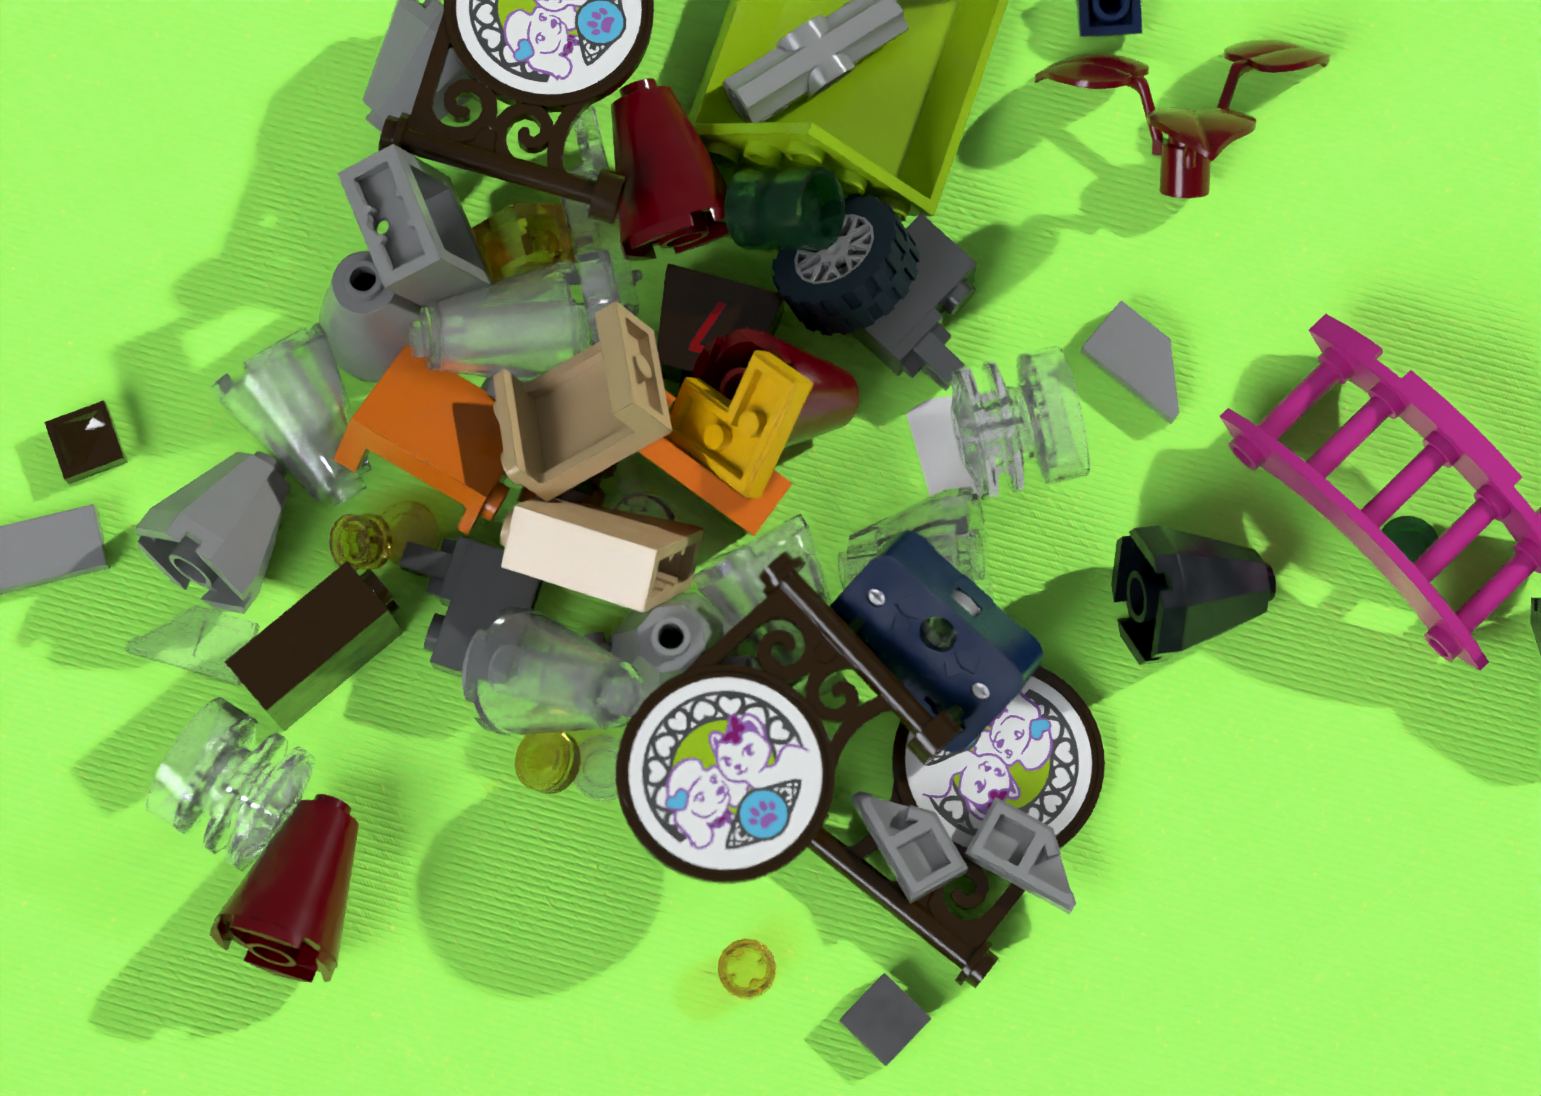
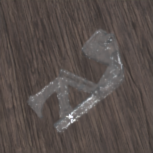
(596, 244)

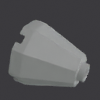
(403, 62)
(220, 529)
(682, 620)

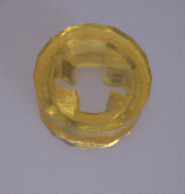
(361, 541)
(737, 951)

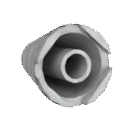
(364, 319)

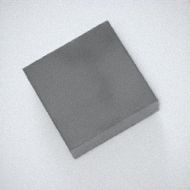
(885, 1019)

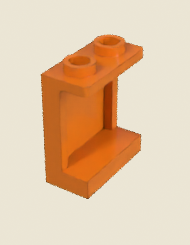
(435, 431)
(746, 512)

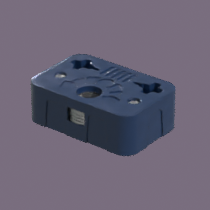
(939, 634)

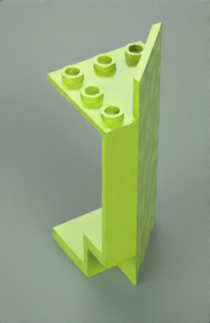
(878, 129)

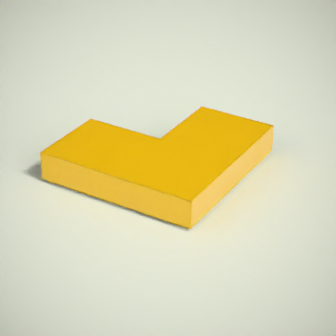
(745, 435)

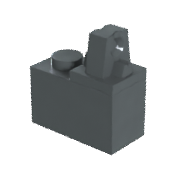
(913, 333)
(472, 586)

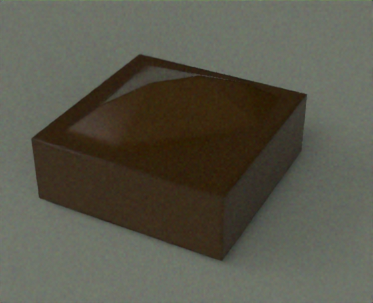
(86, 442)

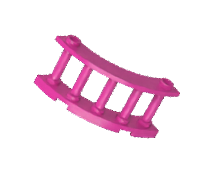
(1447, 442)

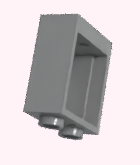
(428, 239)

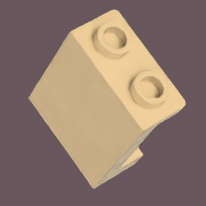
(584, 409)

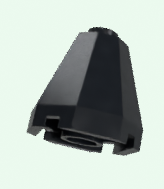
(1184, 590)

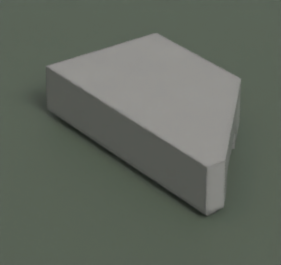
(1136, 358)
(911, 844)

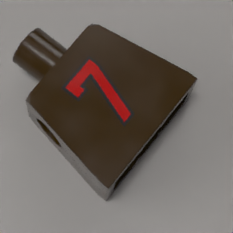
(706, 307)

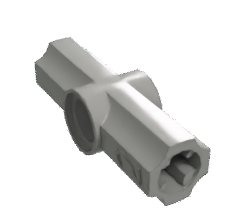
(813, 57)

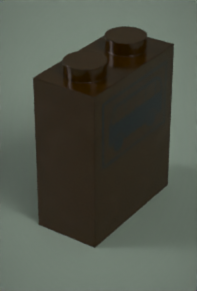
(317, 644)

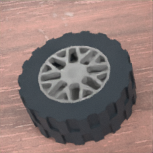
(854, 277)

